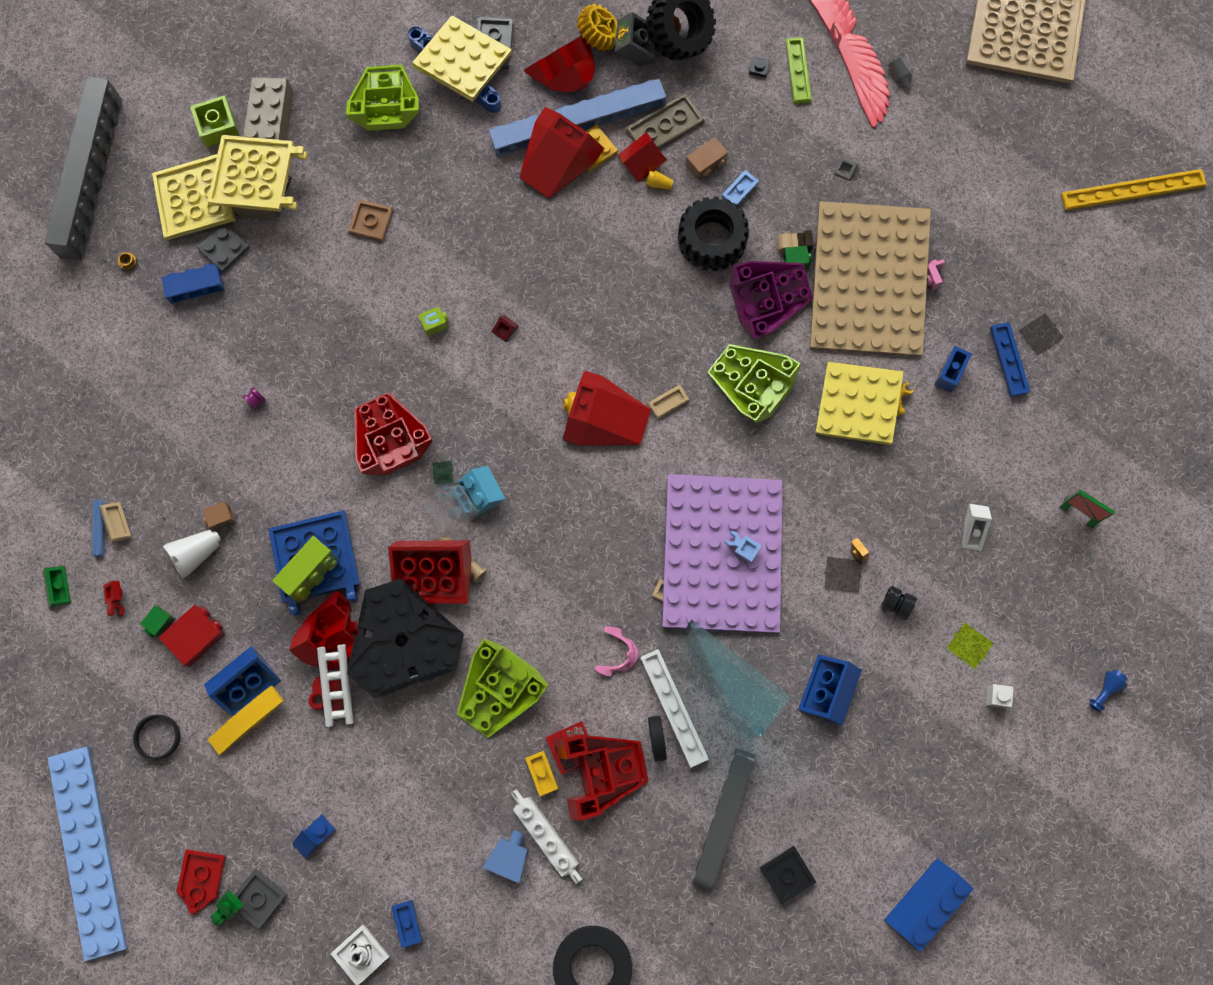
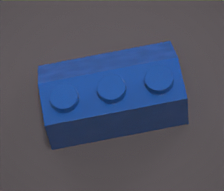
(241, 681)
(830, 689)

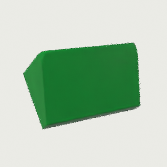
(56, 586)

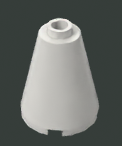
(191, 551)

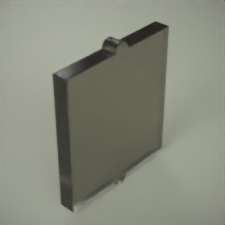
(1041, 334)
(842, 574)

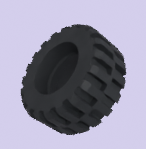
(665, 36)
(718, 212)

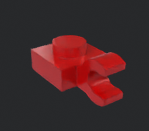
(112, 596)

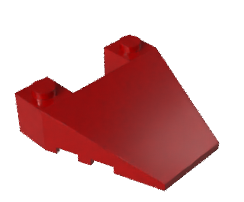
(607, 768)

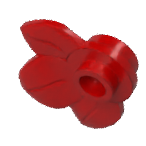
(334, 685)

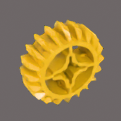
(597, 27)

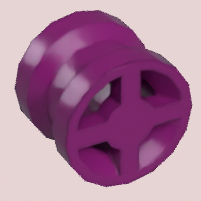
(254, 398)

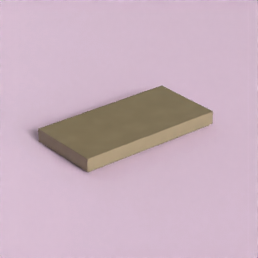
(668, 122)

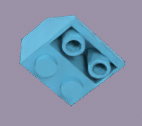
(482, 489)

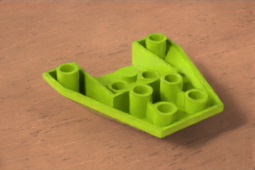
(754, 379)
(498, 688)

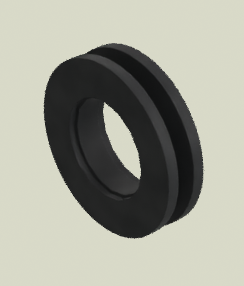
(592, 936)

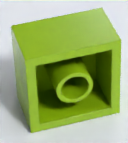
(214, 119)

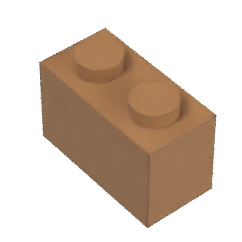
(707, 158)

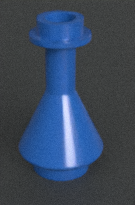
(1113, 683)

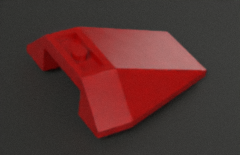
(557, 153)
(604, 414)
(387, 436)

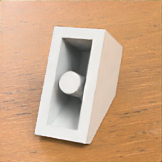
(976, 527)

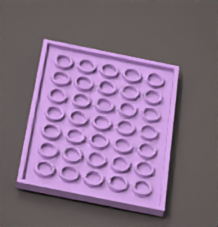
(703, 573)

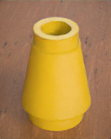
(659, 181)

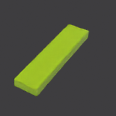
(798, 70)

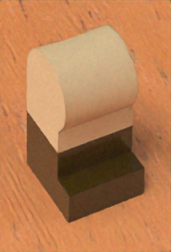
(795, 240)

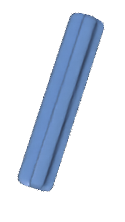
(97, 529)

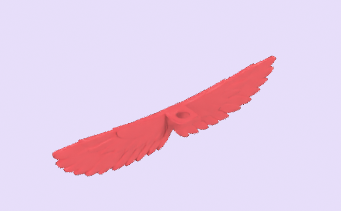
(858, 58)

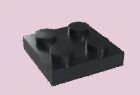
(787, 874)

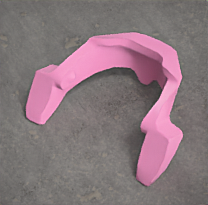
(632, 654)

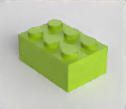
(306, 569)

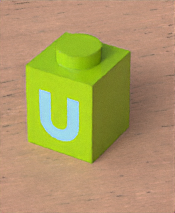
(434, 321)

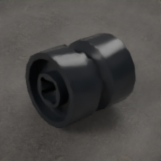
(898, 602)

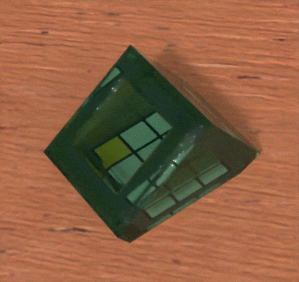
(443, 472)

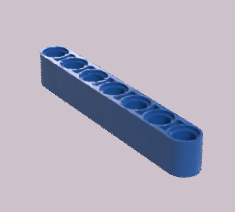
(488, 93)

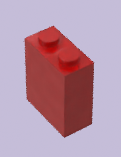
(192, 635)

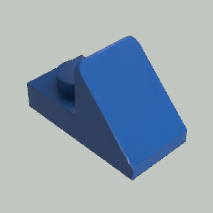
(313, 836)

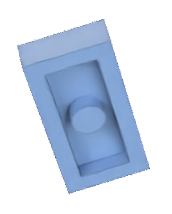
(740, 188)

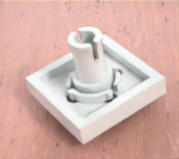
(354, 960)

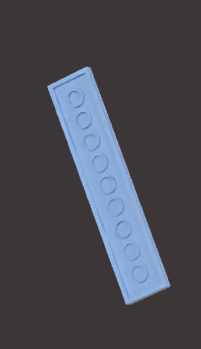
(87, 853)

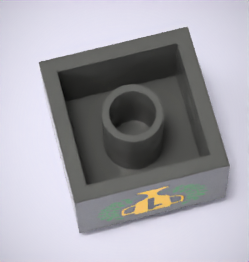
(633, 40)

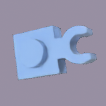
(745, 547)

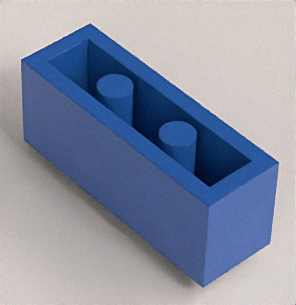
(193, 283)

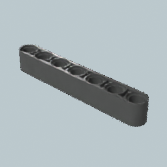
(724, 819)

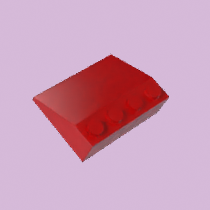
(433, 568)

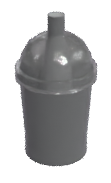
(900, 73)

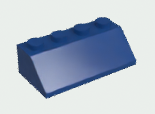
(928, 904)

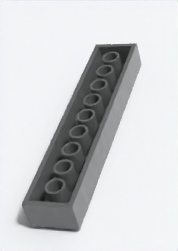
(83, 169)

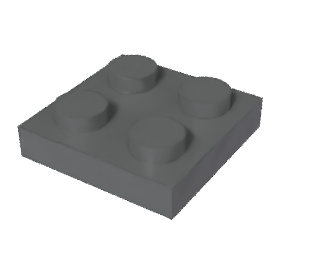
(223, 247)
(259, 898)

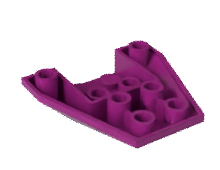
(768, 294)

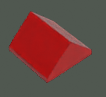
(642, 157)

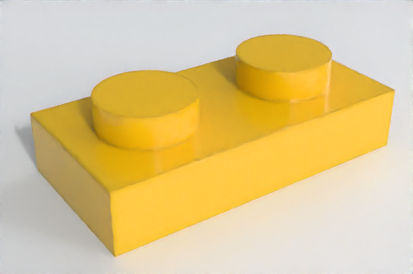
(541, 773)

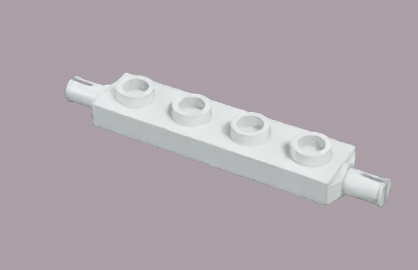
(546, 836)

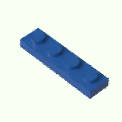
(1009, 359)

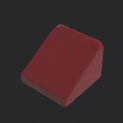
(504, 328)

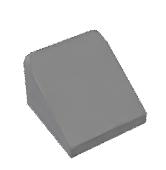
(845, 168)

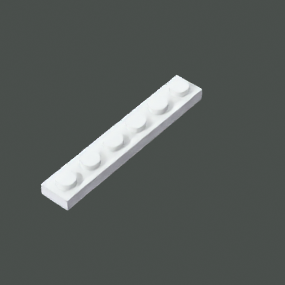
(674, 708)

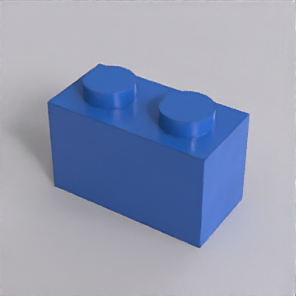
(953, 369)

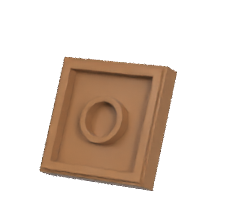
(370, 220)

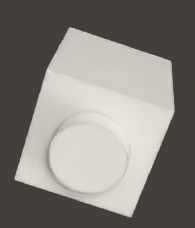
(999, 696)

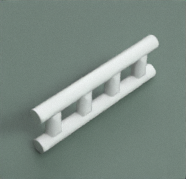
(327, 696)

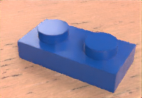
(407, 923)

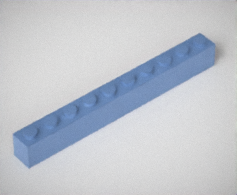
(584, 114)

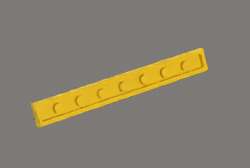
(1133, 189)

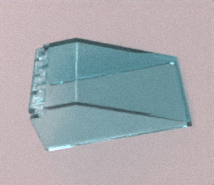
(739, 690)

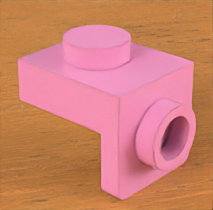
(933, 277)

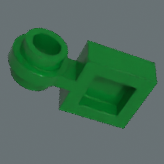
(227, 908)

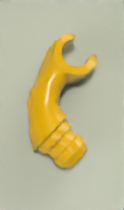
(904, 392)

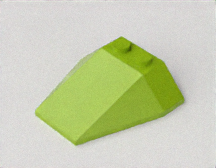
(383, 99)

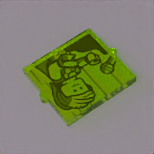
(969, 645)

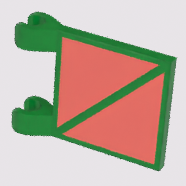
(1089, 506)

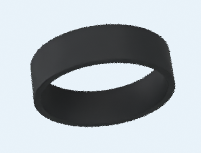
(137, 731)
(657, 738)

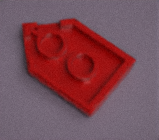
(200, 878)

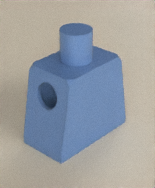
(508, 857)

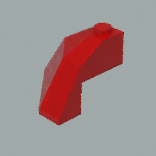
(566, 67)
(326, 628)

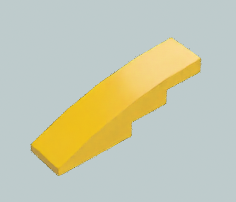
(245, 720)

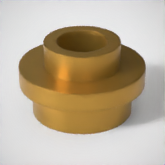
(123, 257)

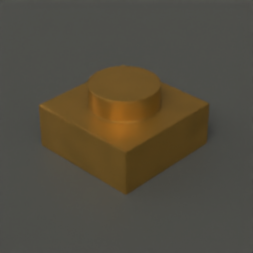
(859, 551)

